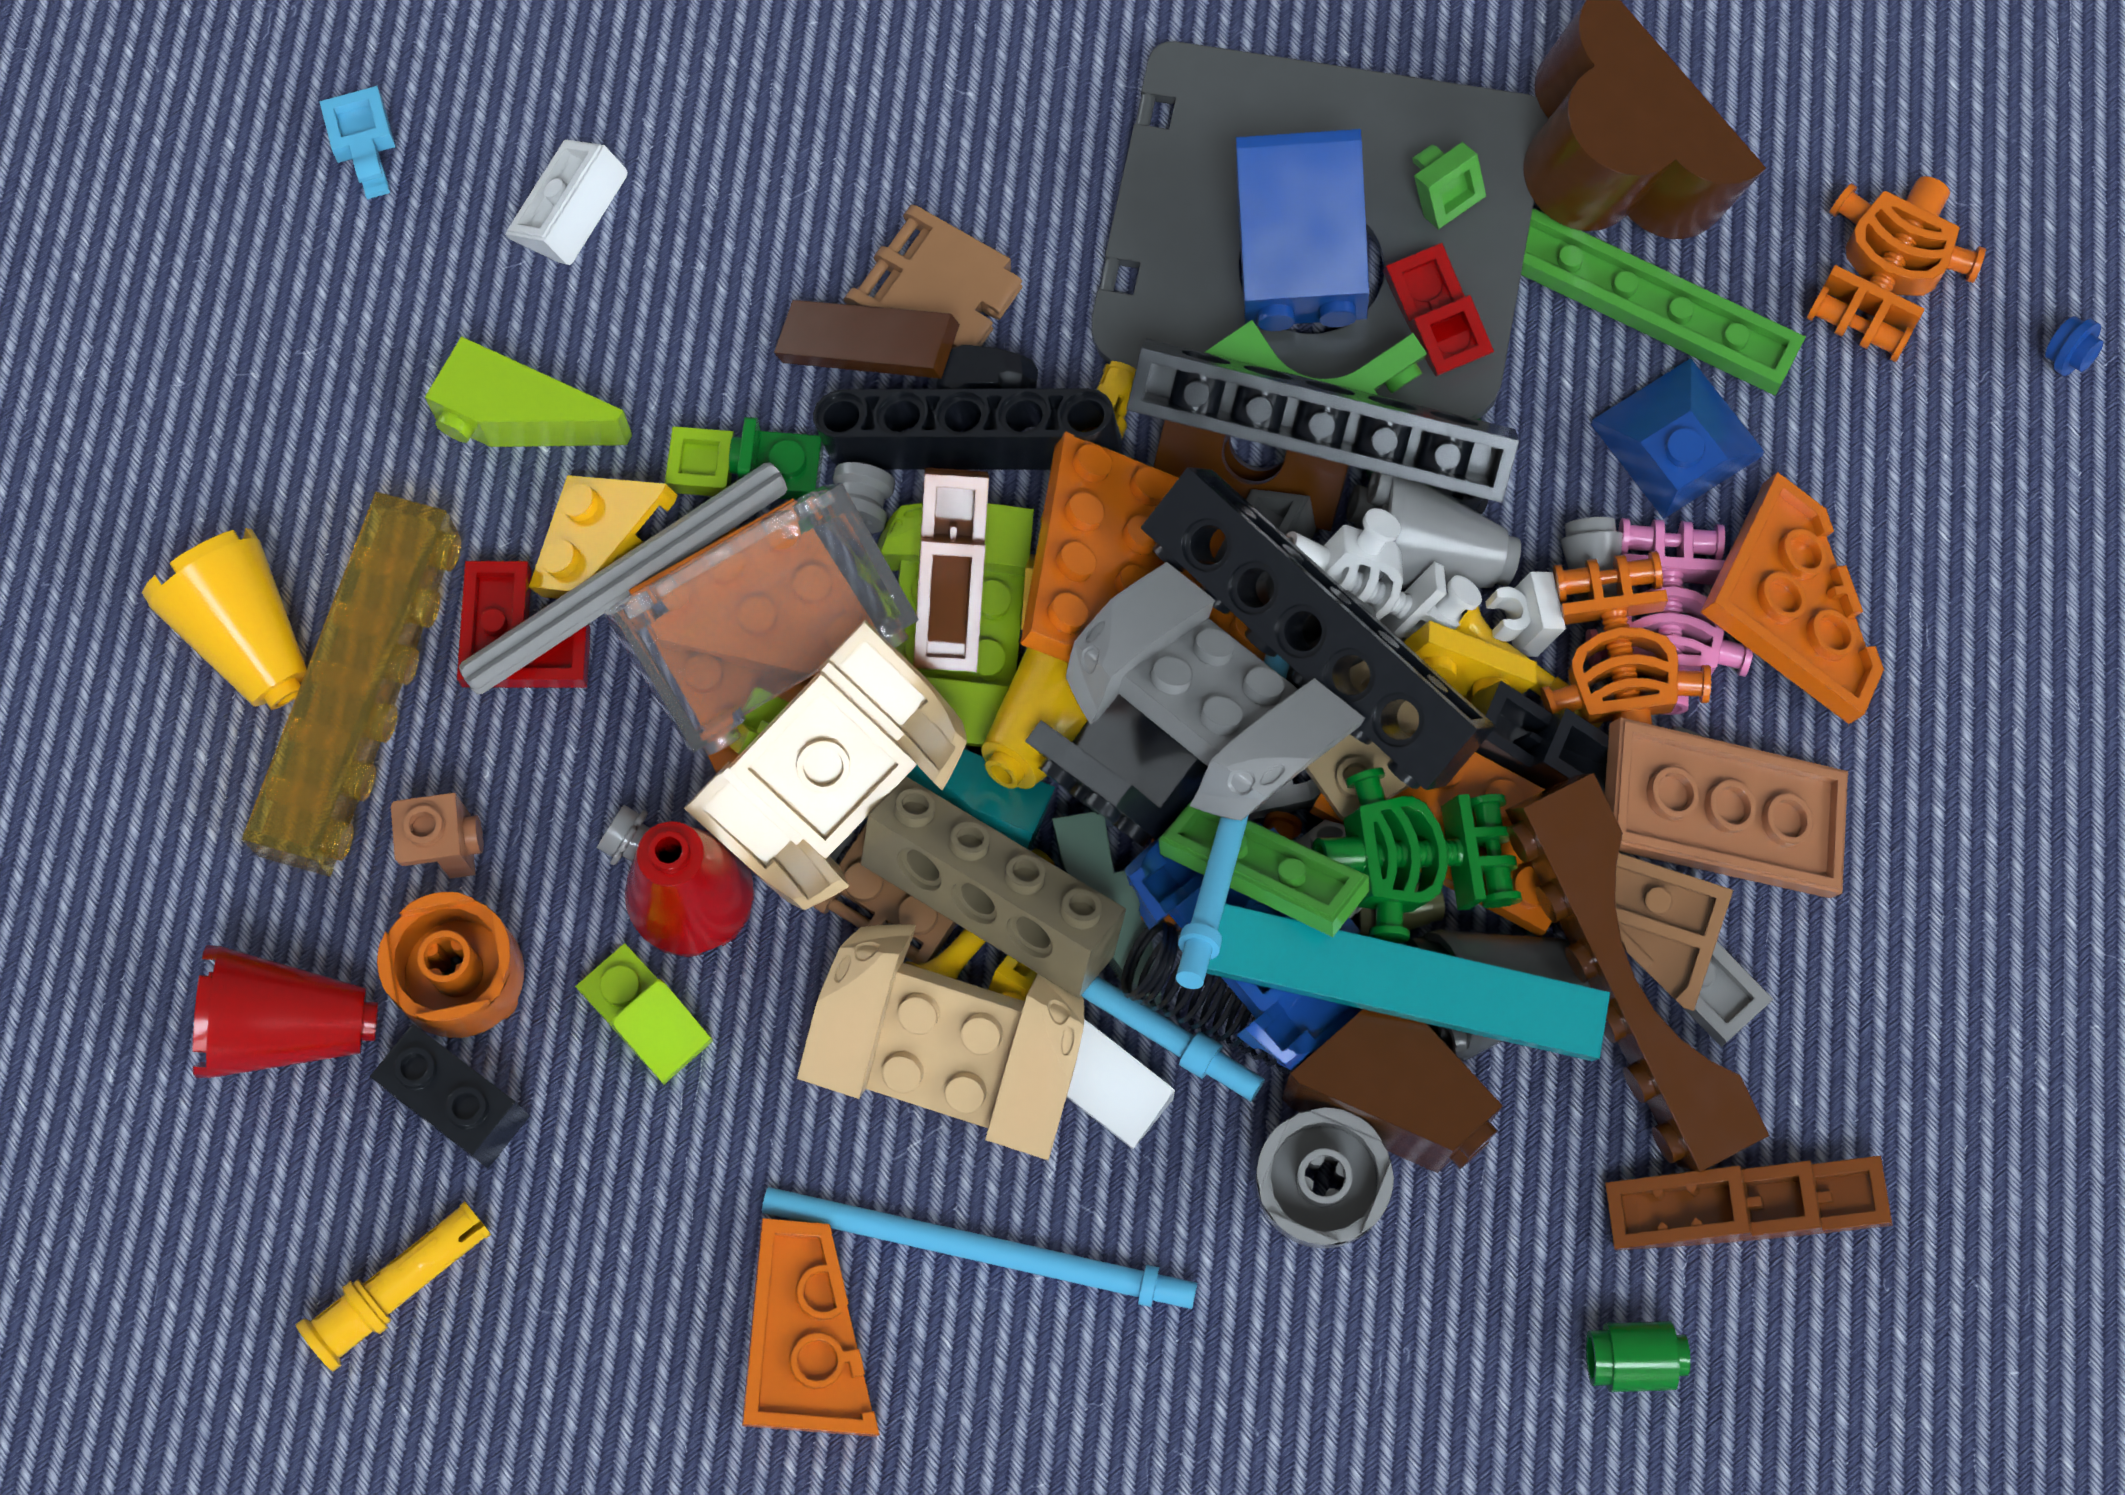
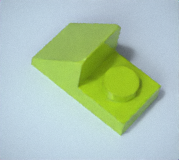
(644, 1013)

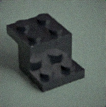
(1123, 770)

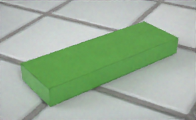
(1272, 870)

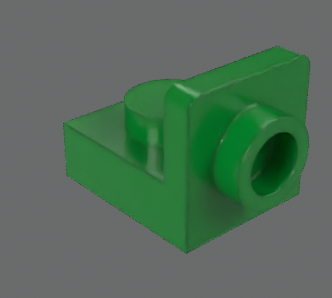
(794, 455)

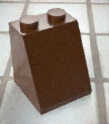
(1403, 1086)

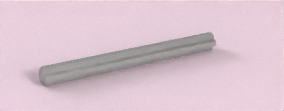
(613, 582)

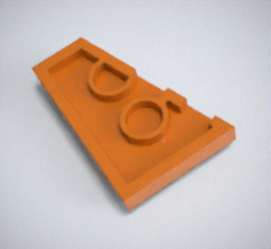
(802, 1339)

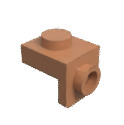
(436, 831)

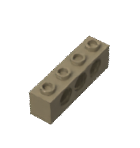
(992, 886)

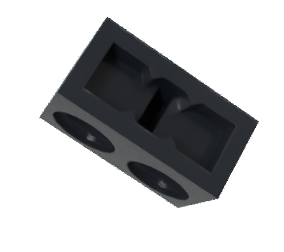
(450, 1096)

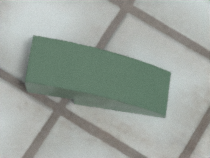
(1087, 857)

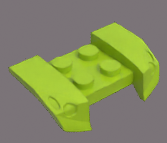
(1007, 549)

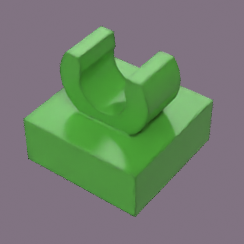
(1448, 182)

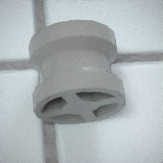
(868, 491)

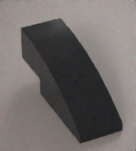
(1539, 743)

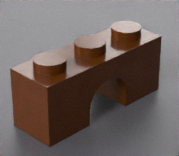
(1296, 474)

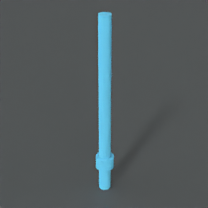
(1197, 1052)

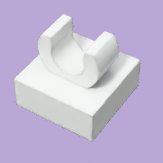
(1531, 613)

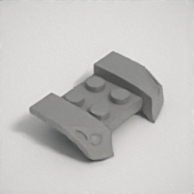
(1204, 692)

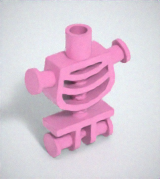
(1694, 635)

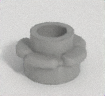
(624, 834)

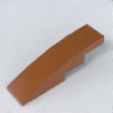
(1748, 1203)

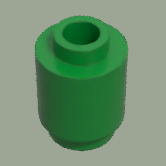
(1637, 1356)

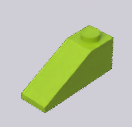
(516, 406)

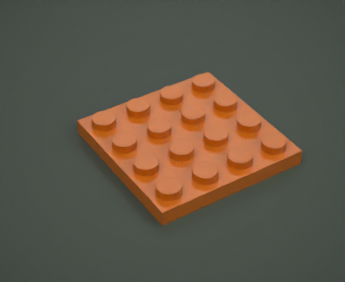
(1096, 545)

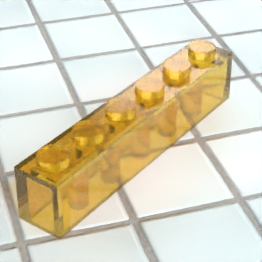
(353, 685)

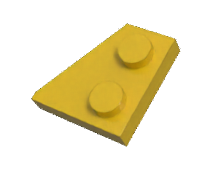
(594, 528)

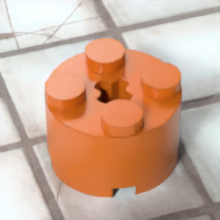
(421, 948)

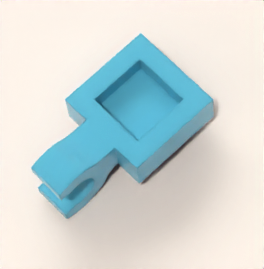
(358, 131)

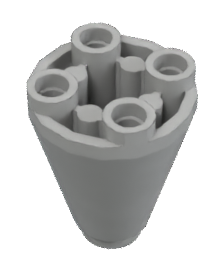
(1438, 531)

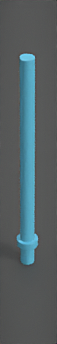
(1201, 938)
(1145, 1284)

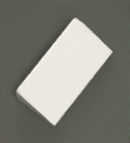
(568, 201)
(1117, 1088)

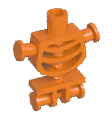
(1898, 251)
(1634, 696)

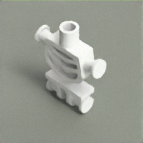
(1355, 562)

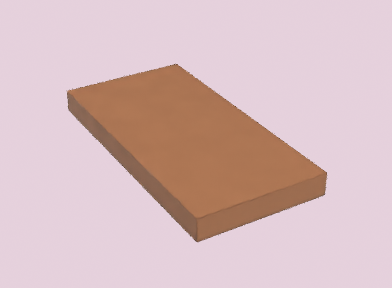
(1727, 808)

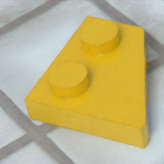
(1470, 662)

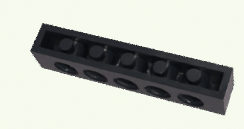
(1323, 420)
(1448, 723)

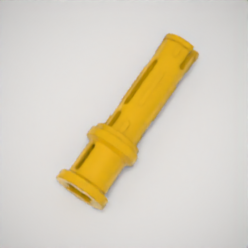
(368, 1304)

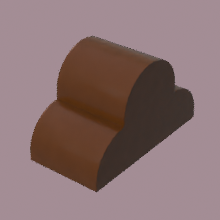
(1629, 134)

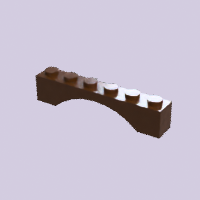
(1574, 852)

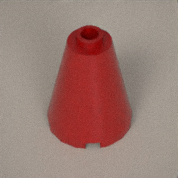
(687, 890)
(274, 1015)

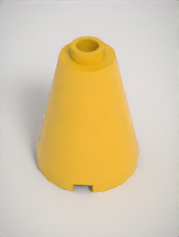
(233, 616)
(1035, 694)

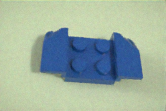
(1284, 1022)

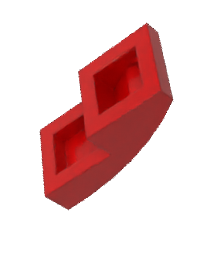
(1438, 309)

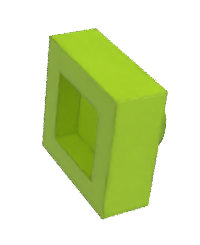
(698, 461)

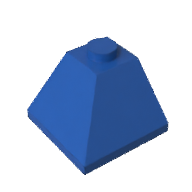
(1677, 438)

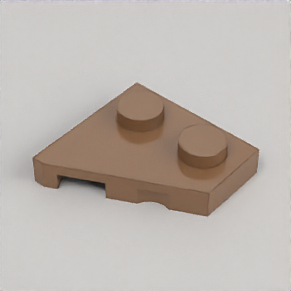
(1669, 924)

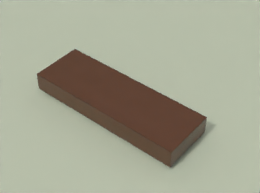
(867, 338)

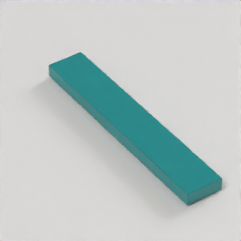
(1411, 983)

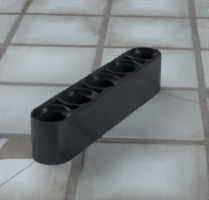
(942, 415)

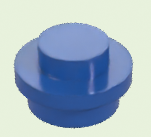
(2074, 345)

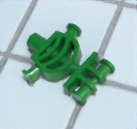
(1401, 835)

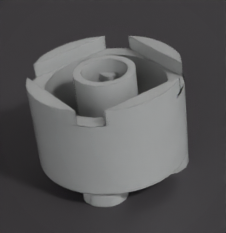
(1359, 1164)

